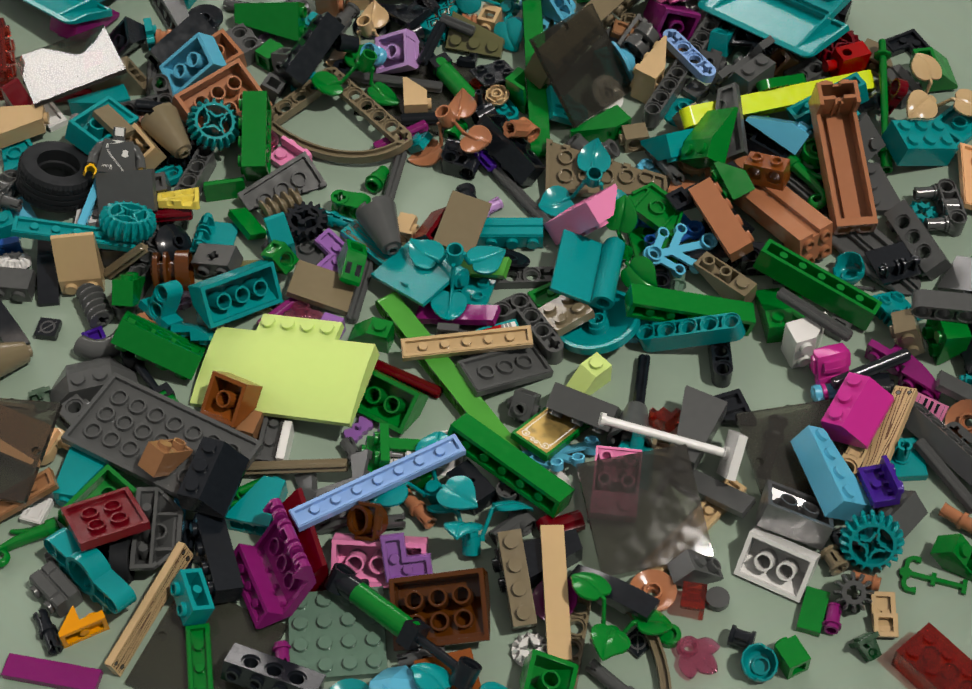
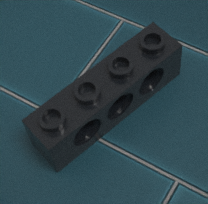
(263, 671)

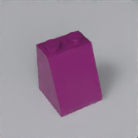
(671, 16)

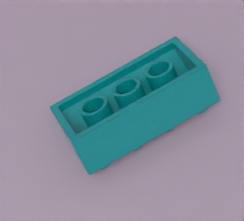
(236, 293)

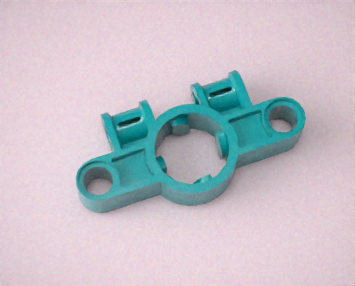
(90, 572)

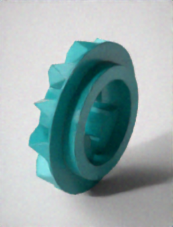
(930, 211)

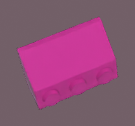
(857, 411)

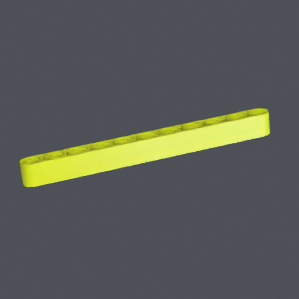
(769, 100)

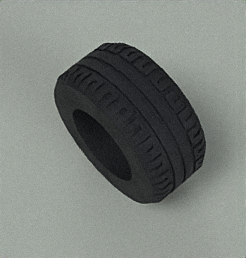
(53, 177)

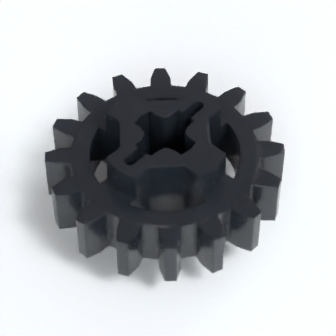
(306, 220)

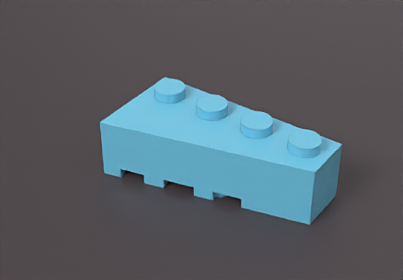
(829, 475)

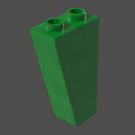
(278, 18)

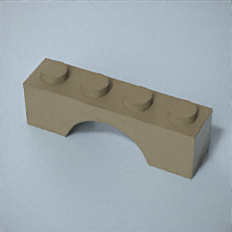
(517, 579)

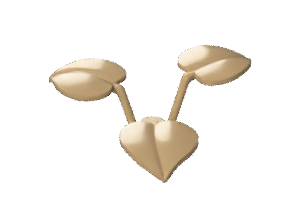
(371, 19)
(924, 106)

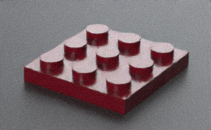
(105, 518)

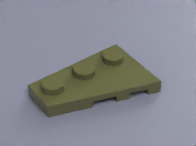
(482, 42)

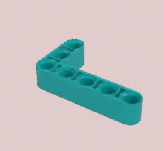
(690, 332)

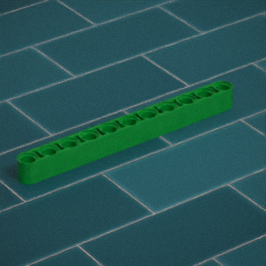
(536, 97)

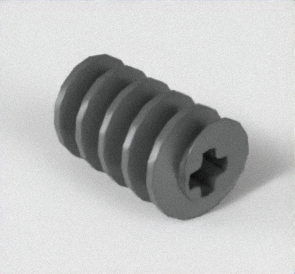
(94, 305)

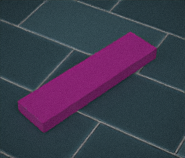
(472, 315)
(50, 673)

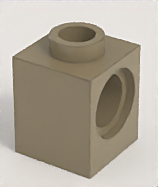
(631, 136)

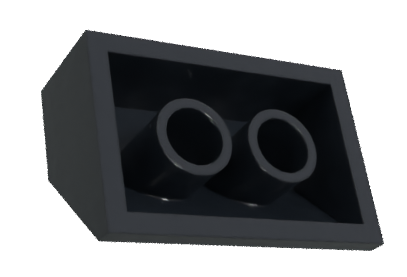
(212, 478)

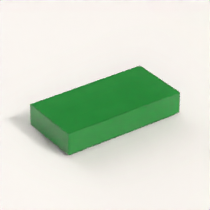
(247, 223)
(812, 611)

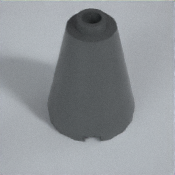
(381, 223)
(636, 413)

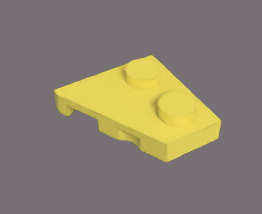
(179, 199)

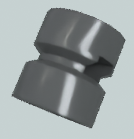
(643, 37)

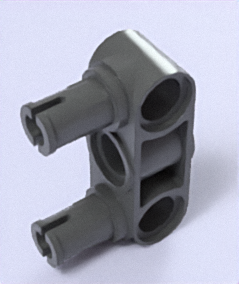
(9, 191)
(948, 204)

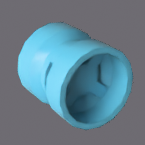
(381, 53)

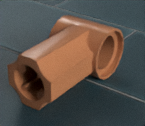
(521, 129)

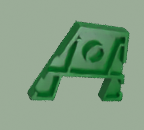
(655, 209)

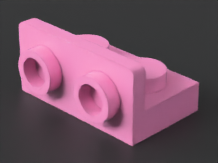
(288, 150)

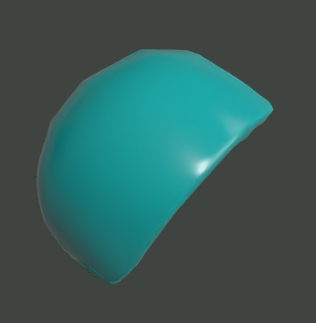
(845, 267)
(759, 662)

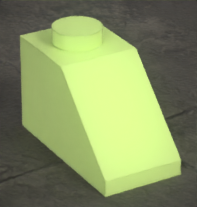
(591, 375)

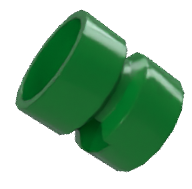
(810, 156)

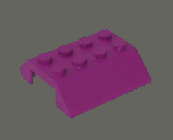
(274, 570)

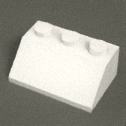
(776, 564)

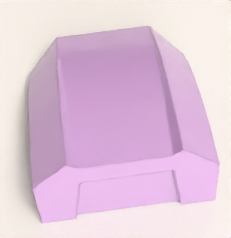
(401, 51)

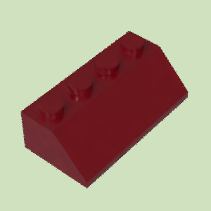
(309, 542)

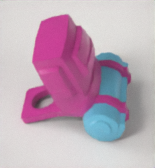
(825, 364)

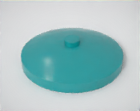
(604, 332)

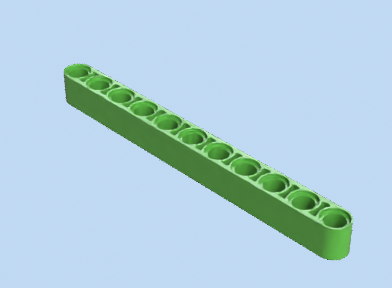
(441, 370)

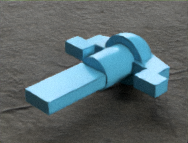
(647, 164)

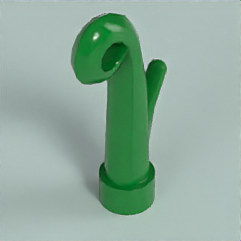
(811, 179)
(27, 536)

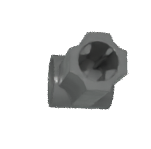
(515, 520)

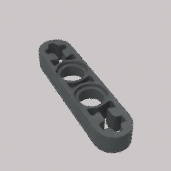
(522, 282)

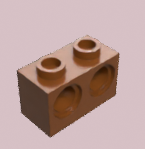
(767, 170)

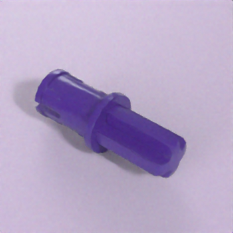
(486, 161)

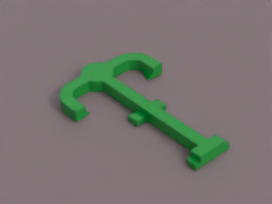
(906, 573)

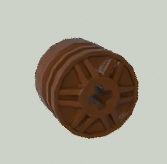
(179, 269)

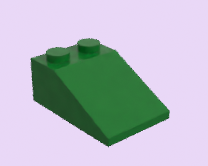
(709, 139)
(774, 313)

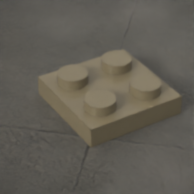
(566, 314)

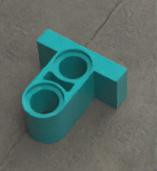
(164, 304)

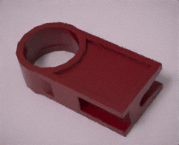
(896, 92)

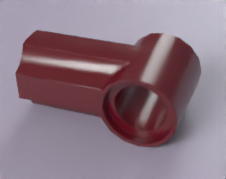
(570, 520)

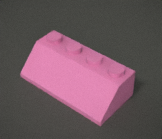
(585, 215)
(366, 556)

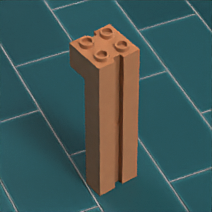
(842, 156)
(788, 218)

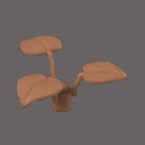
(476, 139)

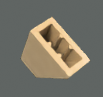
(21, 123)

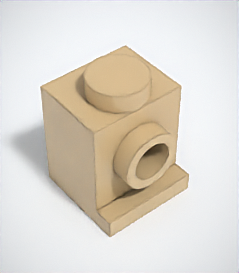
(488, 21)
(407, 226)

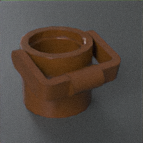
(367, 520)

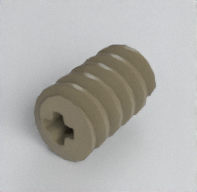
(280, 204)

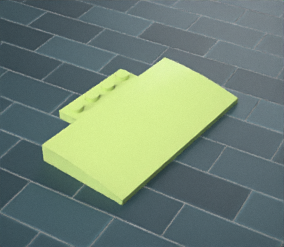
(298, 363)

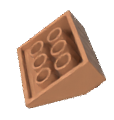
(223, 85)

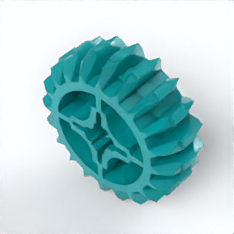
(221, 115)
(127, 221)
(887, 548)

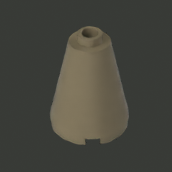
(167, 130)
(13, 356)

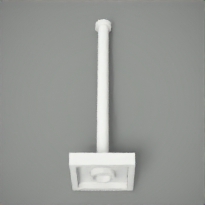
(730, 454)

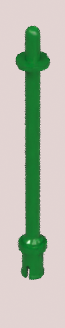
(883, 56)

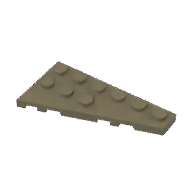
(564, 172)

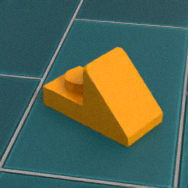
(77, 630)

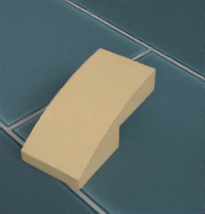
(883, 614)

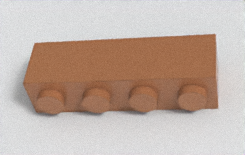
(721, 219)

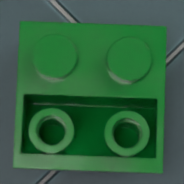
(947, 80)
(946, 339)

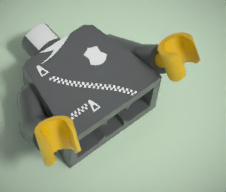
(115, 155)

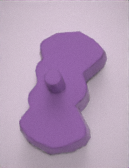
(359, 429)

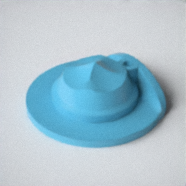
(626, 58)

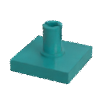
(908, 462)

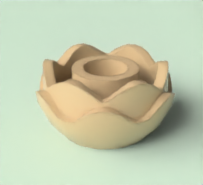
(497, 95)

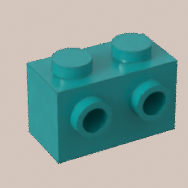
(192, 596)

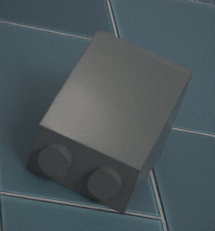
(749, 74)

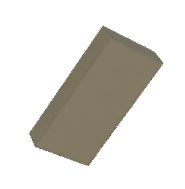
(110, 118)

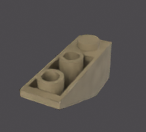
(725, 279)

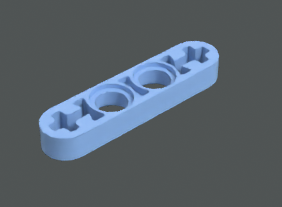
(676, 41)

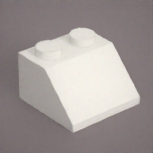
(800, 340)

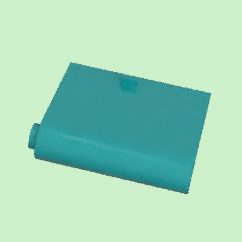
(588, 269)
(415, 283)

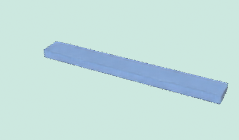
(376, 482)

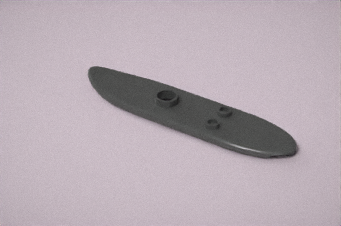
(858, 242)

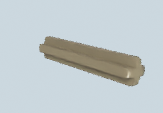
(126, 260)

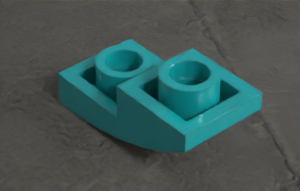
(196, 332)

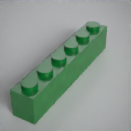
(817, 284)
(668, 304)
(512, 466)

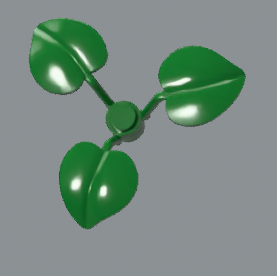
(379, 92)
(640, 269)
(609, 639)

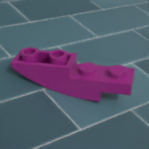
(910, 373)

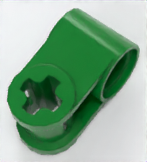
(349, 202)

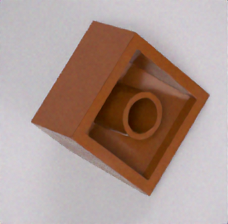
(230, 398)

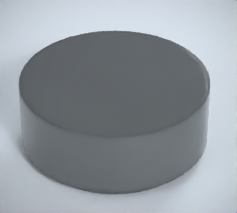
(717, 599)

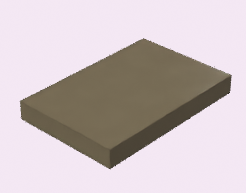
(462, 221)
(320, 288)

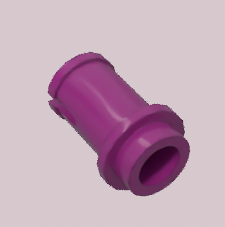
(832, 621)
(281, 650)

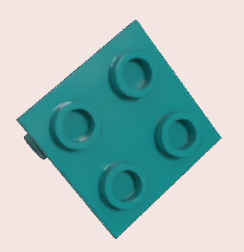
(214, 232)
(477, 290)
(891, 302)

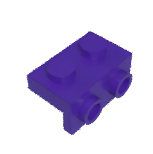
(881, 483)

